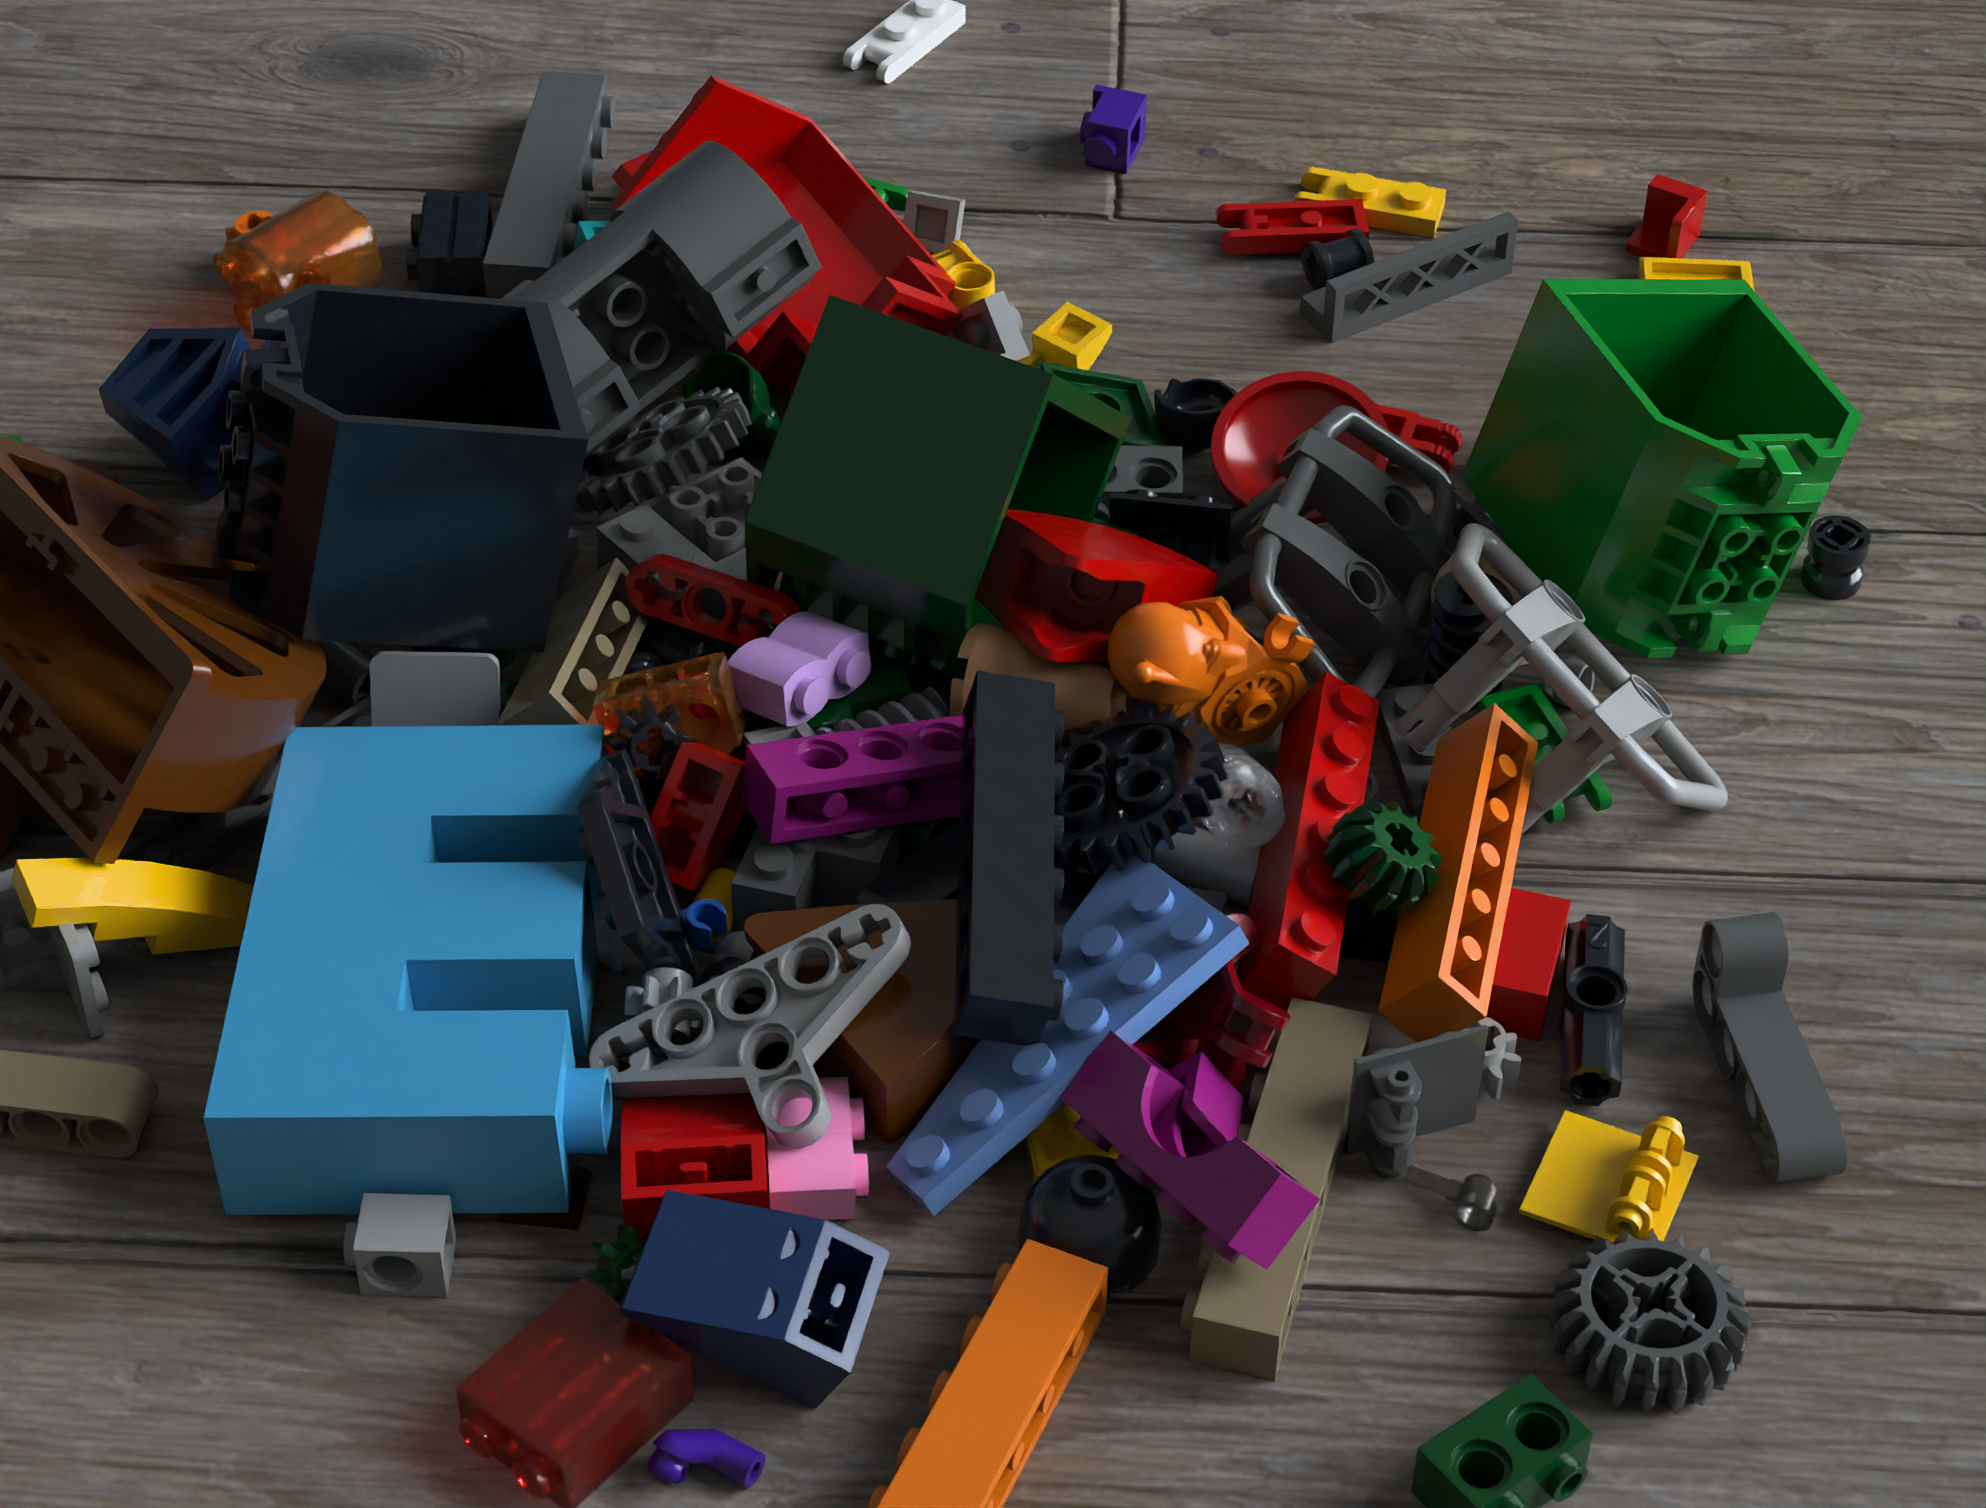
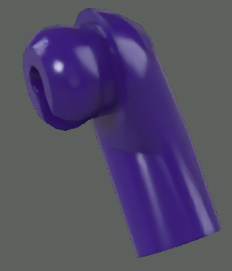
(708, 1448)

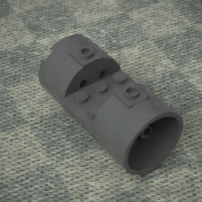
(670, 284)

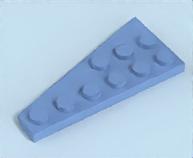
(1124, 966)

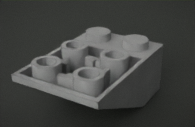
(693, 523)

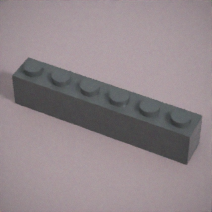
(550, 179)

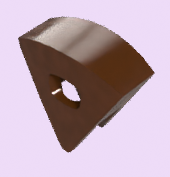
(903, 1040)

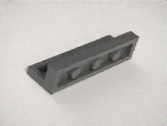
(1412, 279)

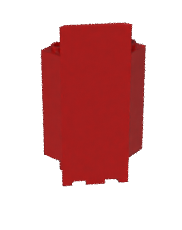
(855, 234)

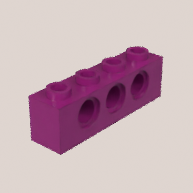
(854, 779)

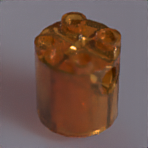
(305, 244)

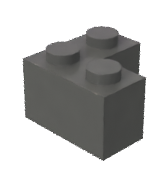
(810, 871)

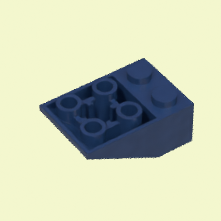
(757, 1290)

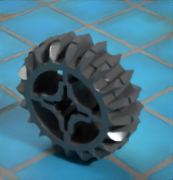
(1649, 1334)

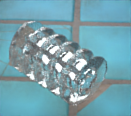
(1251, 802)

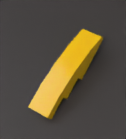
(133, 899)

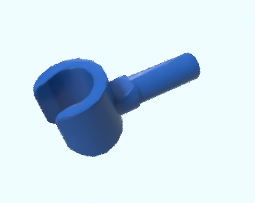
(700, 918)

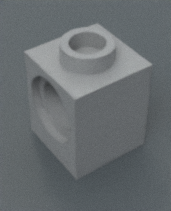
(402, 1245)

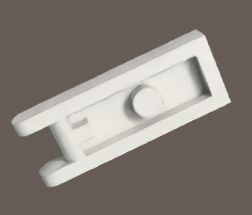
(906, 36)

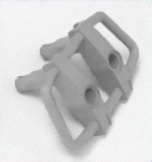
(1529, 636)

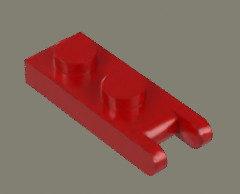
(1287, 225)

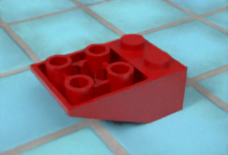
(691, 1147)

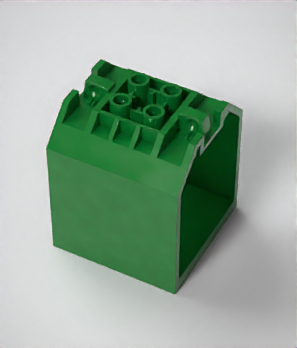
(1660, 456)

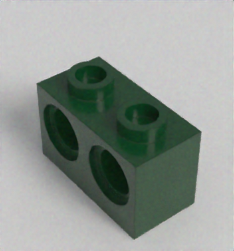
(1494, 1452)

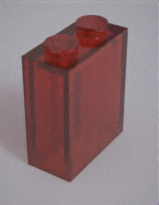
(574, 1396)

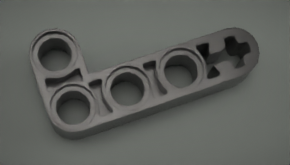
(1762, 1049)

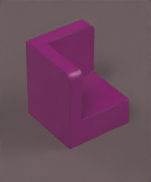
(1209, 1105)

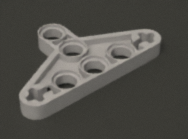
(793, 1013)

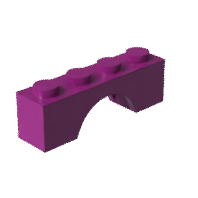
(1234, 1191)

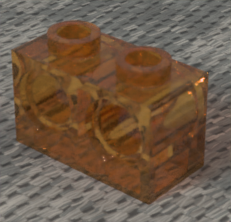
(681, 684)

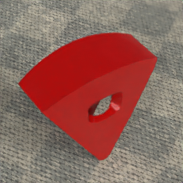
(1070, 580)

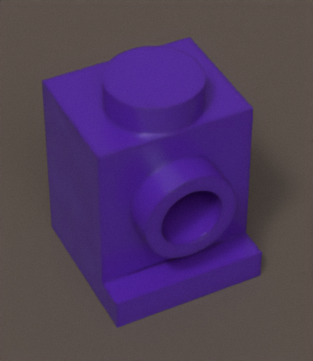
(1113, 128)

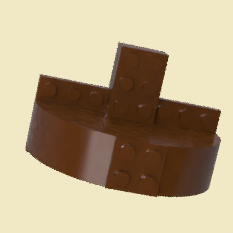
(129, 661)

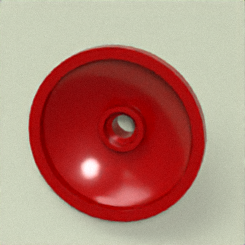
(1270, 414)

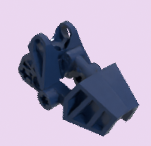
(175, 398)

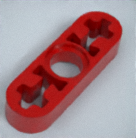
(686, 607)

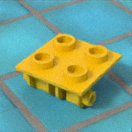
(1610, 1179)

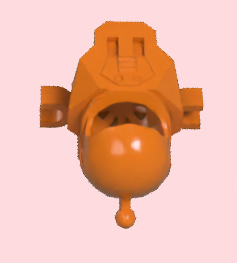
(1210, 666)

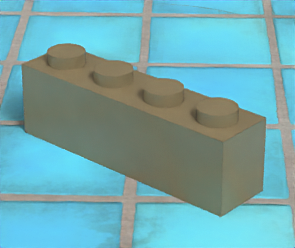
(585, 643)

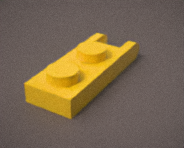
(1387, 203)

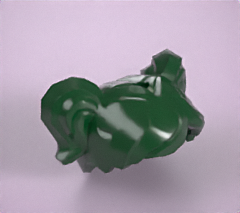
(734, 372)

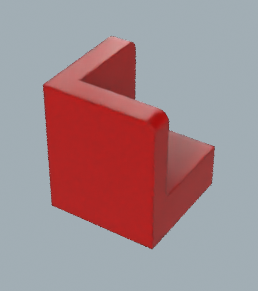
(1669, 220)

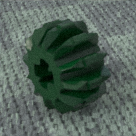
(1382, 858)

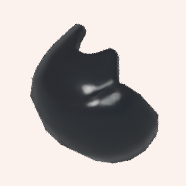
(1191, 410)

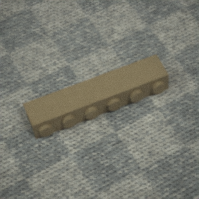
(1301, 1124)

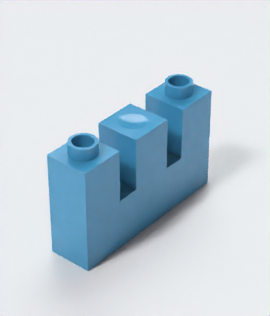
(415, 976)

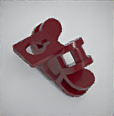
(1203, 1016)

